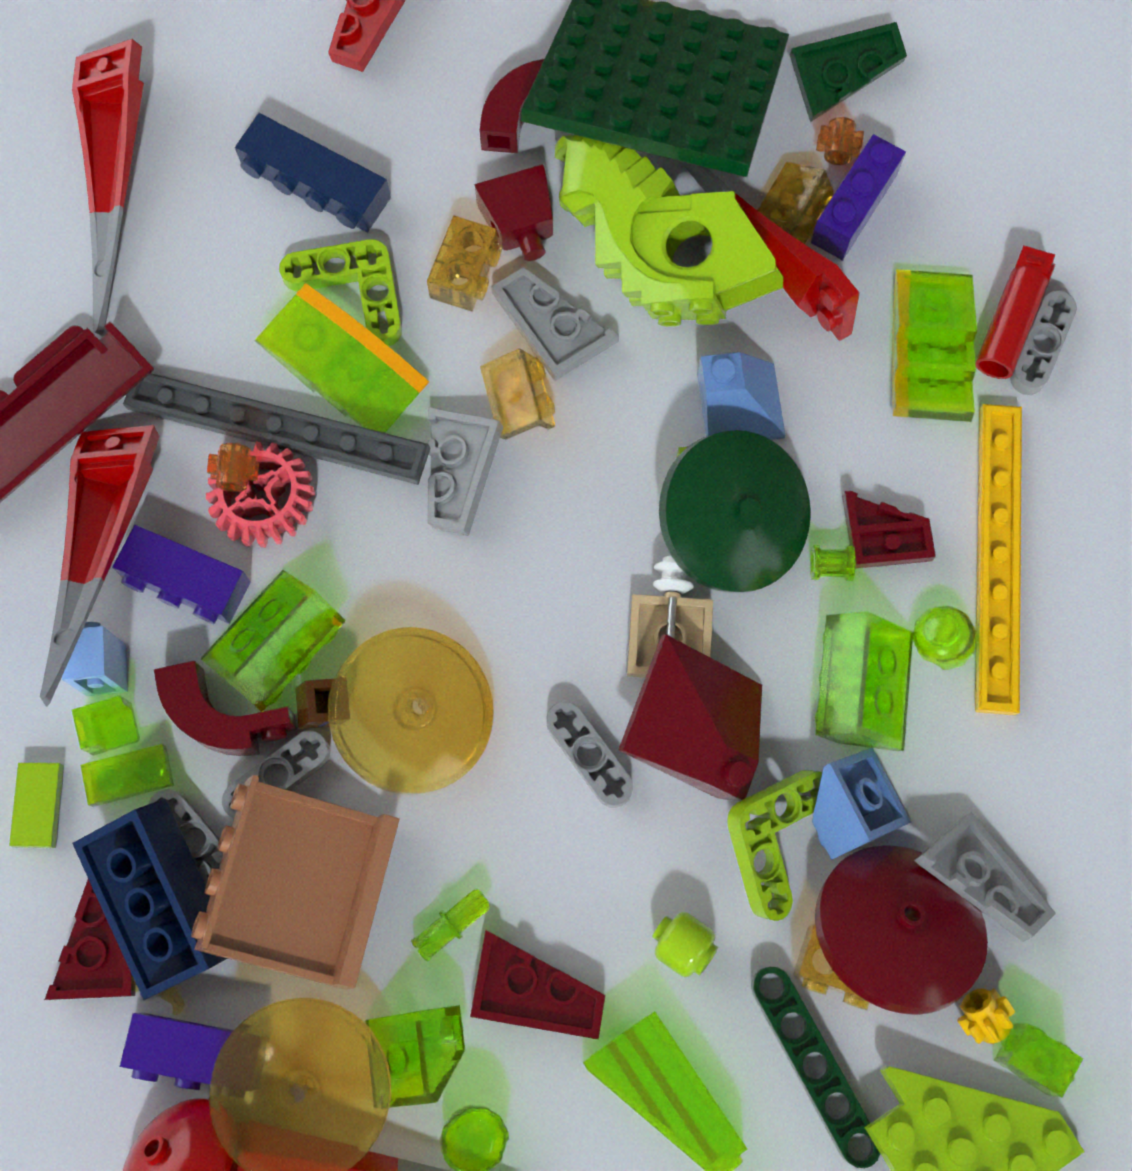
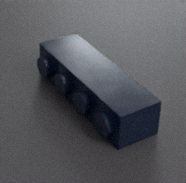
(312, 173)

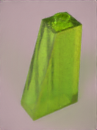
(663, 1087)

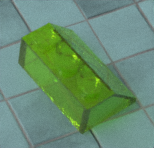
(273, 640)
(864, 681)

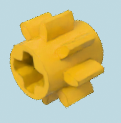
(986, 1016)

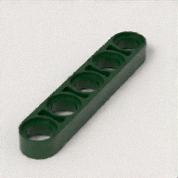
(833, 1079)

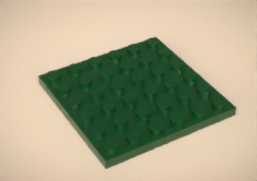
(659, 81)

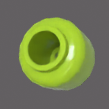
(684, 944)

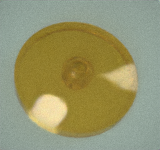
(375, 715)
(306, 1047)

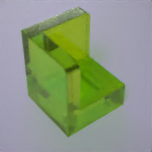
(105, 725)

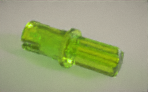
(451, 924)

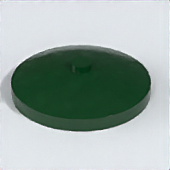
(734, 511)

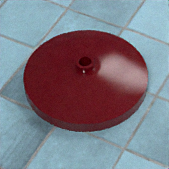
(899, 932)

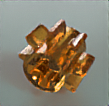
(840, 141)
(233, 467)

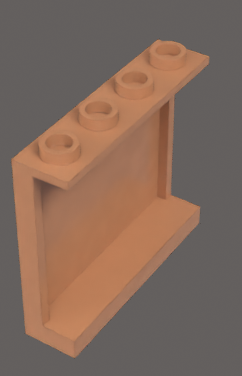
(295, 885)

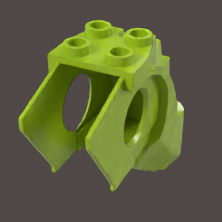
(645, 220)

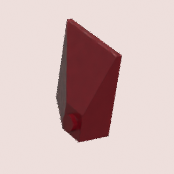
(697, 721)

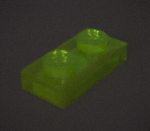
(127, 775)

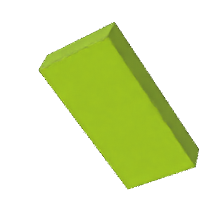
(36, 805)

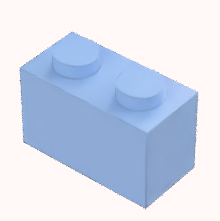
(97, 662)

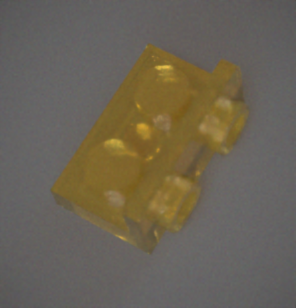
(797, 199)
(518, 393)

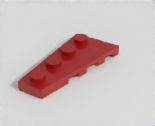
(361, 31)

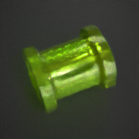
(832, 562)

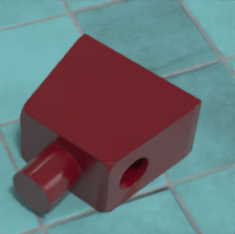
(518, 210)

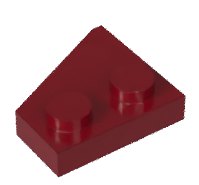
(886, 534)

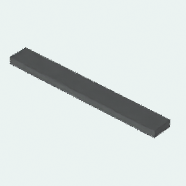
(286, 427)

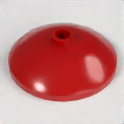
(179, 1141)

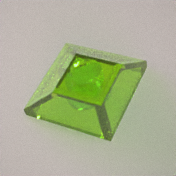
(420, 1052)

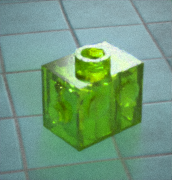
(1021, 1056)

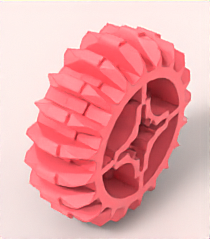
(273, 484)

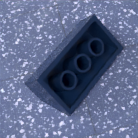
(149, 895)

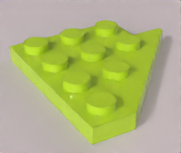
(967, 1129)

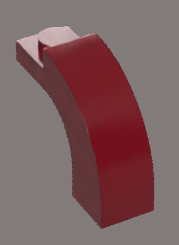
(502, 109)
(187, 703)

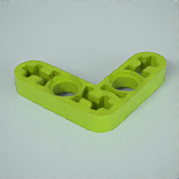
(365, 275)
(762, 836)

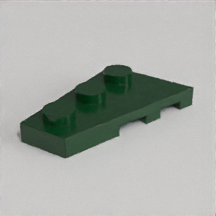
(844, 65)

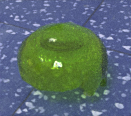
(945, 637)
(473, 1139)

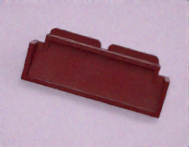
(61, 397)

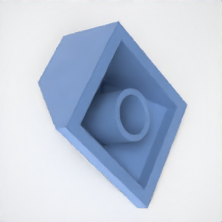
(740, 395)
(855, 804)

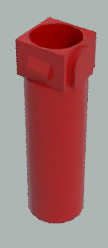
(1015, 313)

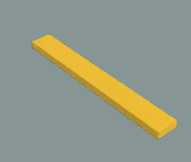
(999, 560)

